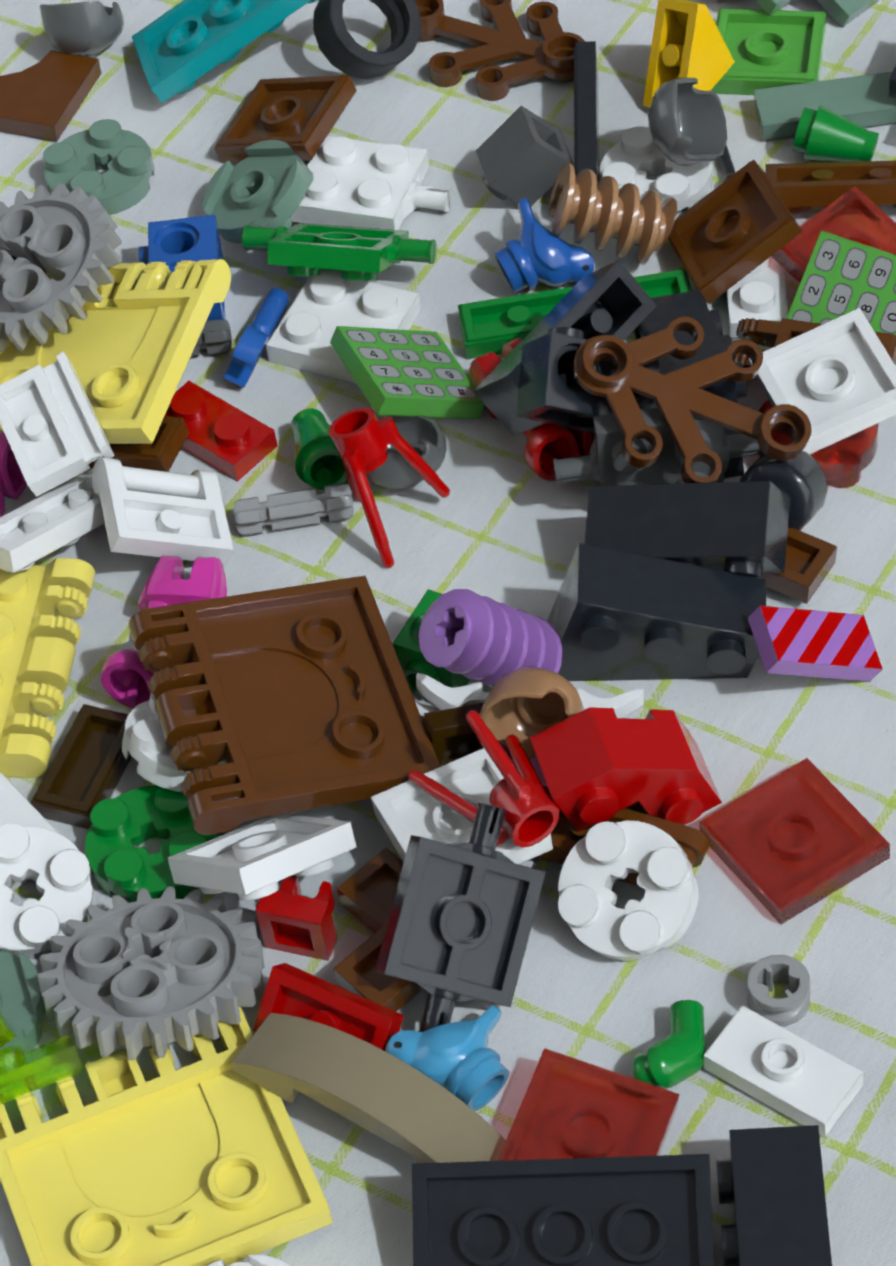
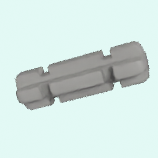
(293, 509)

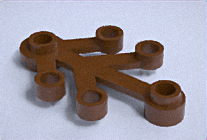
(549, 59)
(681, 396)

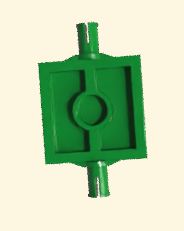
(353, 250)

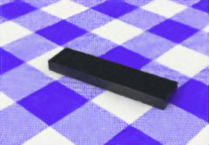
(586, 108)

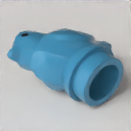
(456, 1057)

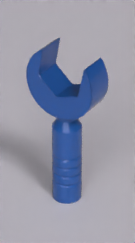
(256, 336)

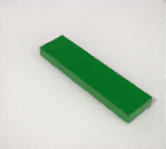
(497, 321)

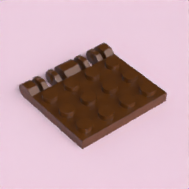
(288, 692)

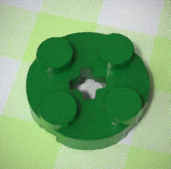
(123, 825)

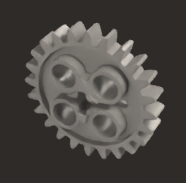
(57, 235)
(151, 972)

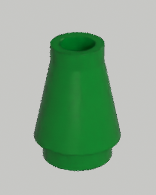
(832, 138)
(314, 450)

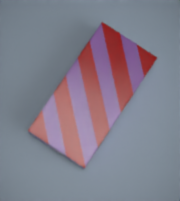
(814, 643)

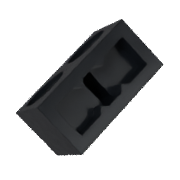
(551, 401)

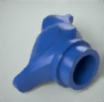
(541, 256)

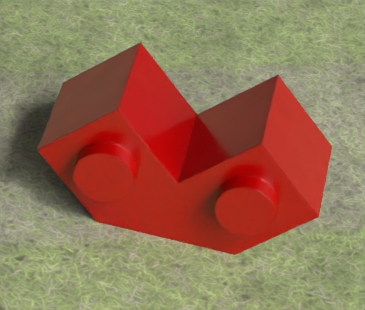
(610, 762)

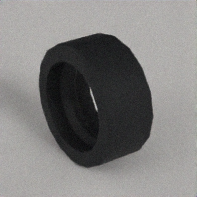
(353, 58)

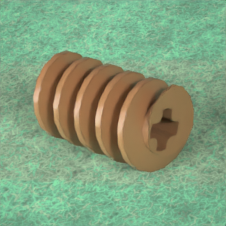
(611, 212)

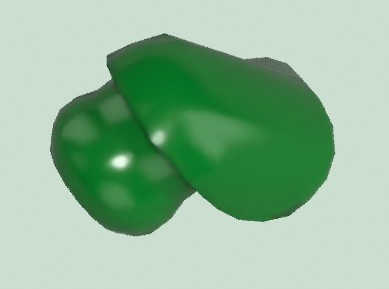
(678, 1054)

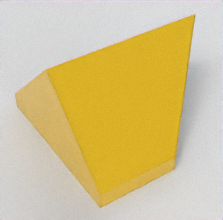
(685, 46)

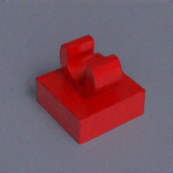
(298, 922)

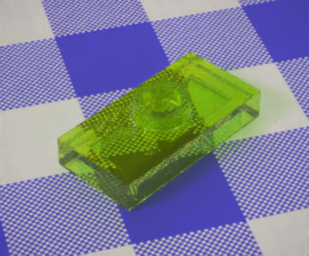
(37, 1067)

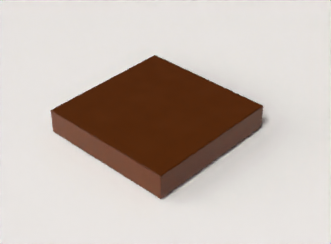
(287, 110)
(732, 231)

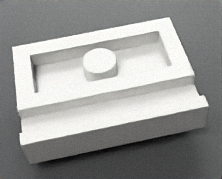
(51, 425)

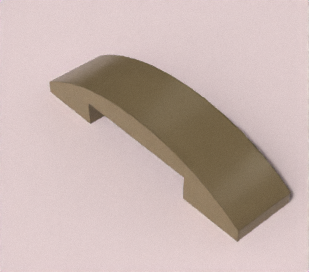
(366, 1088)

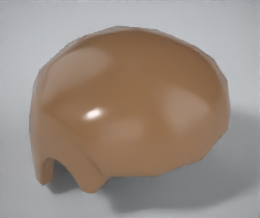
(529, 703)

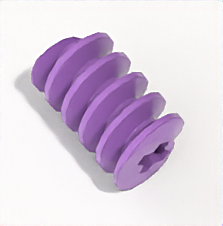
(486, 637)

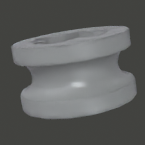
(779, 970)

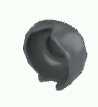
(81, 26)
(687, 122)
(425, 438)

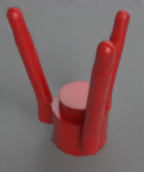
(363, 449)
(530, 810)

